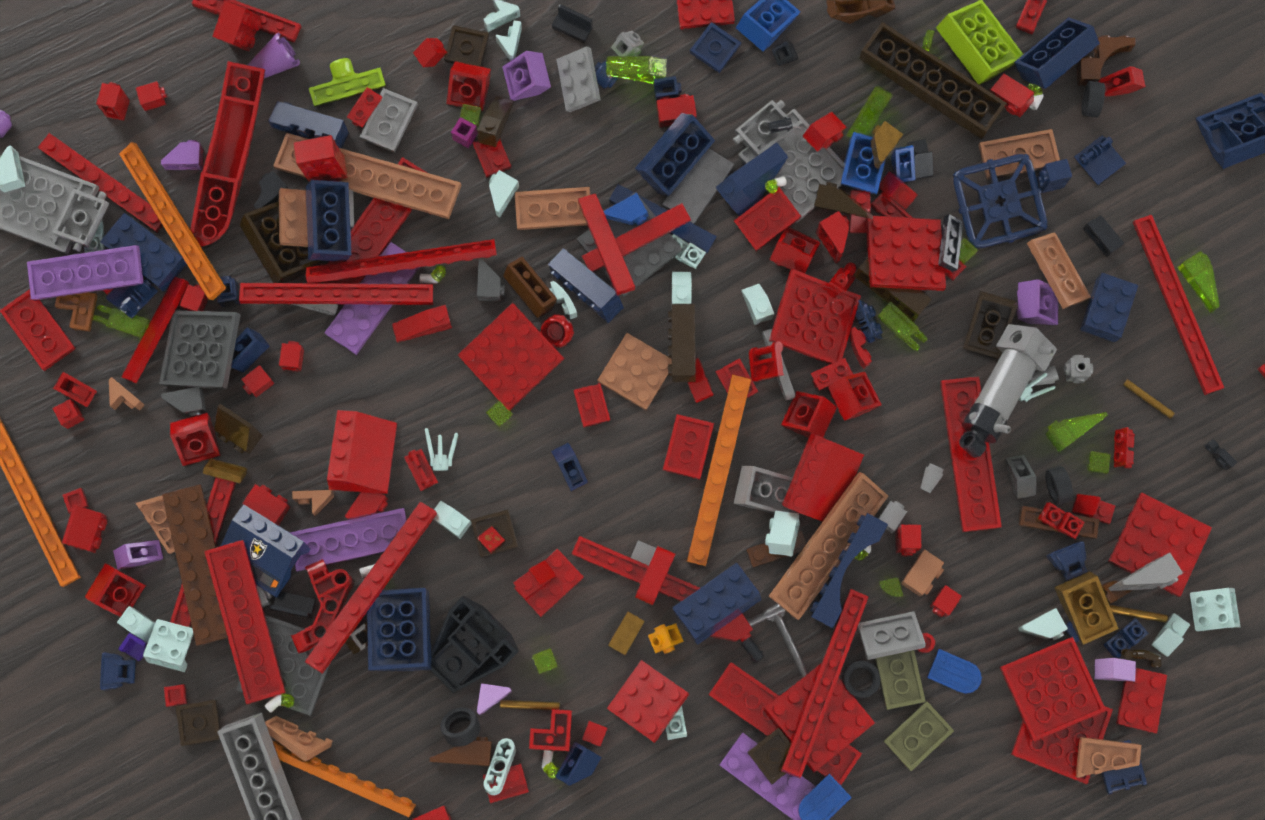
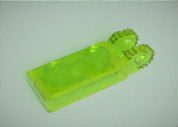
(120, 321)
(901, 325)

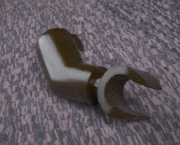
(1142, 654)

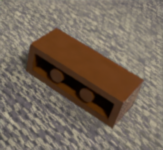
(529, 287)

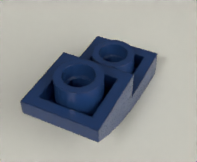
(1125, 638)

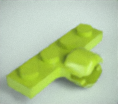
(345, 83)

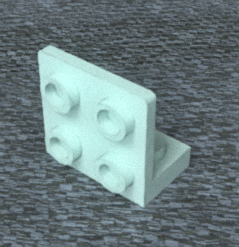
(1215, 609)
(169, 645)

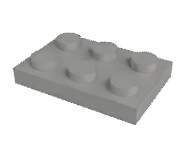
(578, 79)
(389, 120)
(891, 635)

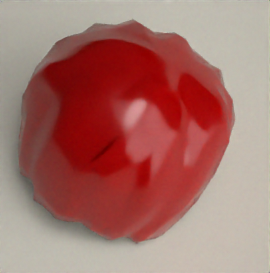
(557, 330)

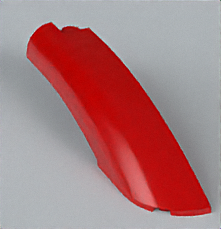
(227, 152)

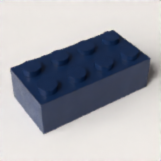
(1057, 52)
(675, 154)
(328, 220)
(158, 260)
(717, 603)

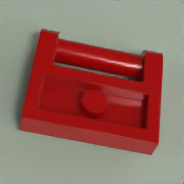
(768, 367)

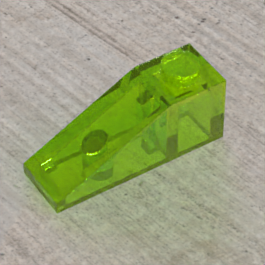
(636, 67)
(871, 111)
(1201, 278)
(1070, 429)

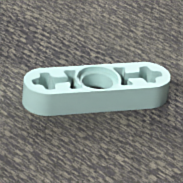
(501, 775)

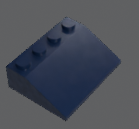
(399, 631)

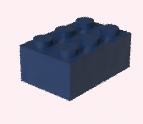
(1109, 307)

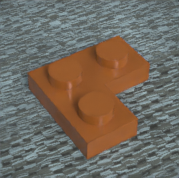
(83, 309)

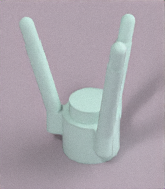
(1026, 395)
(440, 461)

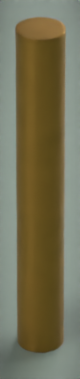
(1148, 398)
(1139, 613)
(529, 705)

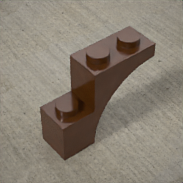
(853, 10)
(1090, 68)

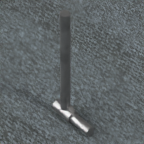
(775, 614)

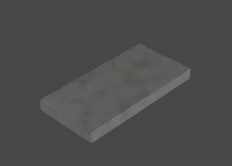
(699, 184)

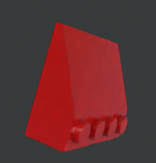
(361, 453)
(821, 477)

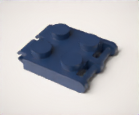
(1123, 776)

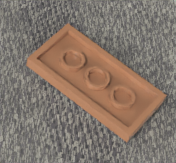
(1038, 145)
(550, 208)
(1058, 270)

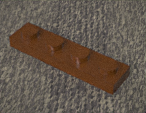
(1030, 515)

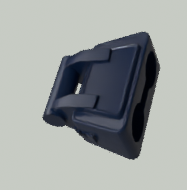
(1067, 557)
(112, 671)

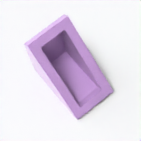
(1115, 669)
(490, 695)

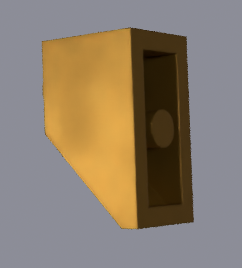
(883, 142)

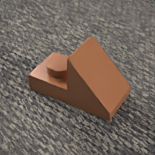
(119, 394)
(319, 499)

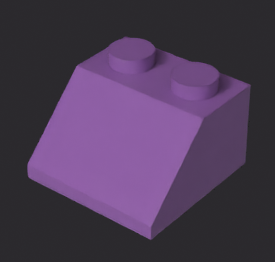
(526, 75)
(1037, 303)

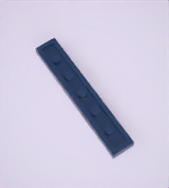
(688, 232)

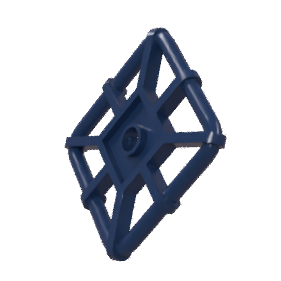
(1006, 190)

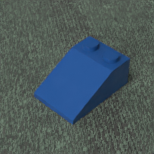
(767, 21)
(859, 165)

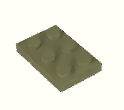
(900, 680)
(918, 736)

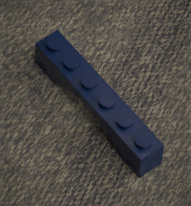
(868, 533)

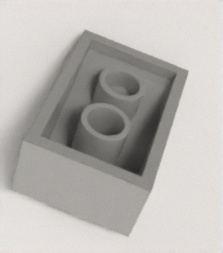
(762, 489)
(1159, 572)

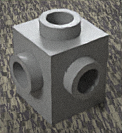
(628, 44)
(1072, 371)

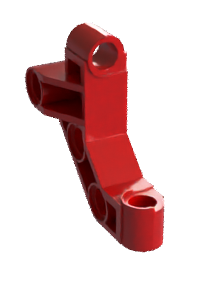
(327, 590)

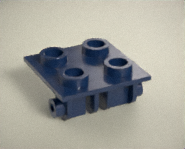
(1100, 159)
(132, 298)
(867, 313)

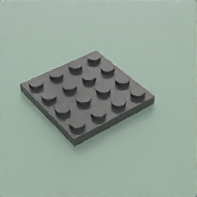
(643, 261)
(200, 349)
(298, 678)

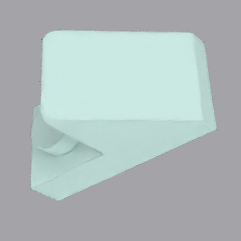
(505, 13)
(510, 44)
(1170, 635)

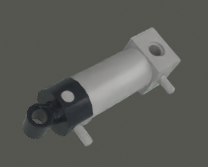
(1023, 352)

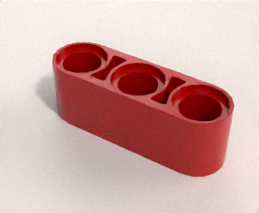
(655, 575)

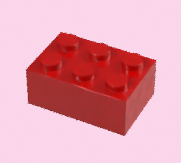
(237, 26)
(320, 159)

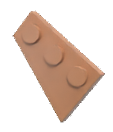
(156, 516)
(297, 741)
(1105, 755)

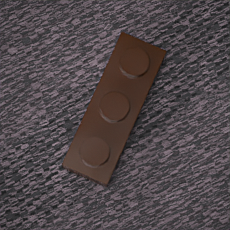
(760, 554)

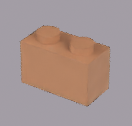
(922, 573)

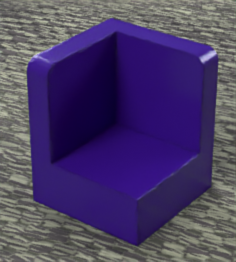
(133, 646)

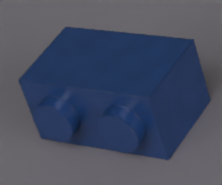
(1054, 175)
(248, 349)

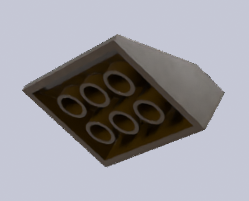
(281, 262)

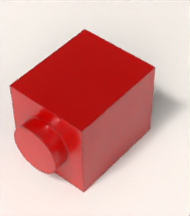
(430, 52)
(151, 96)
(194, 299)
(291, 356)
(257, 382)
(68, 414)
(945, 601)

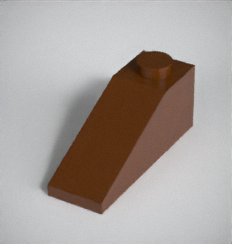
(474, 753)

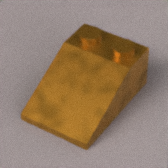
(1087, 607)

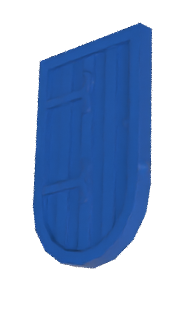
(955, 672)
(823, 800)

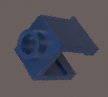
(664, 83)
(229, 296)

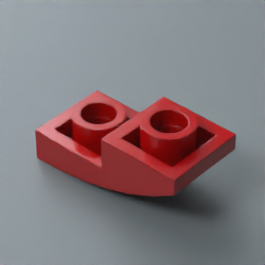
(857, 342)
(701, 388)
(1061, 520)

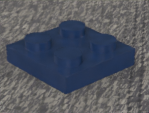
(715, 47)

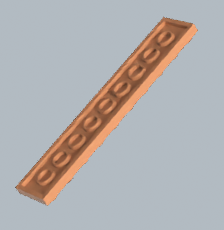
(384, 180)

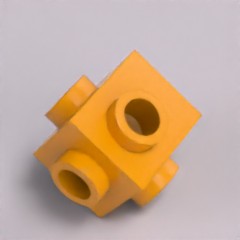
(661, 638)

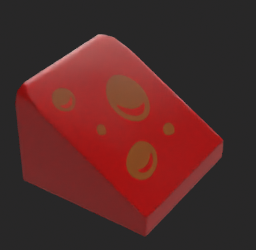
(491, 539)

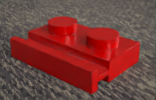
(492, 158)
(738, 369)
(591, 405)
(514, 784)

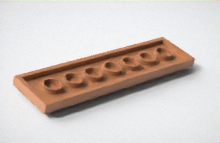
(821, 553)

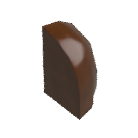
(1113, 595)

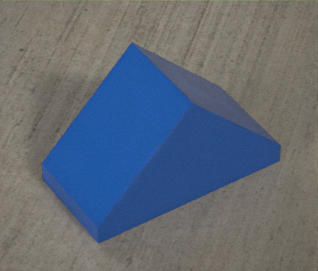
(903, 163)

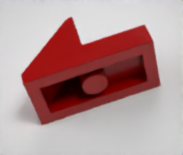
(897, 190)
(74, 389)
(1093, 507)
(534, 579)

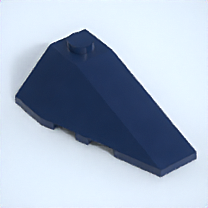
(747, 184)

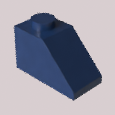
(569, 466)
(578, 764)

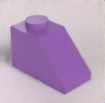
(184, 157)
(137, 554)

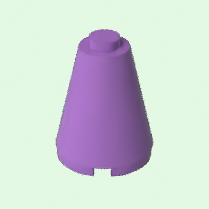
(275, 57)

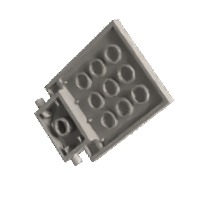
(804, 165)
(52, 208)

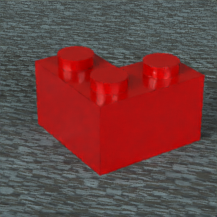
(557, 737)

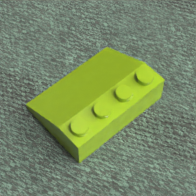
(979, 41)

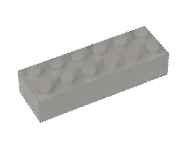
(258, 770)

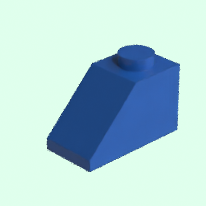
(629, 211)

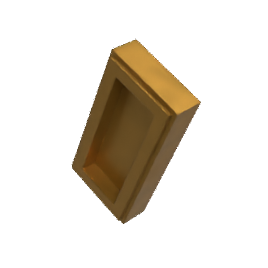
(225, 470)
(626, 633)

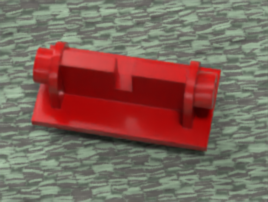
(364, 107)
(844, 277)
(830, 374)
(1122, 456)
(420, 469)

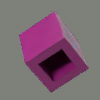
(464, 132)

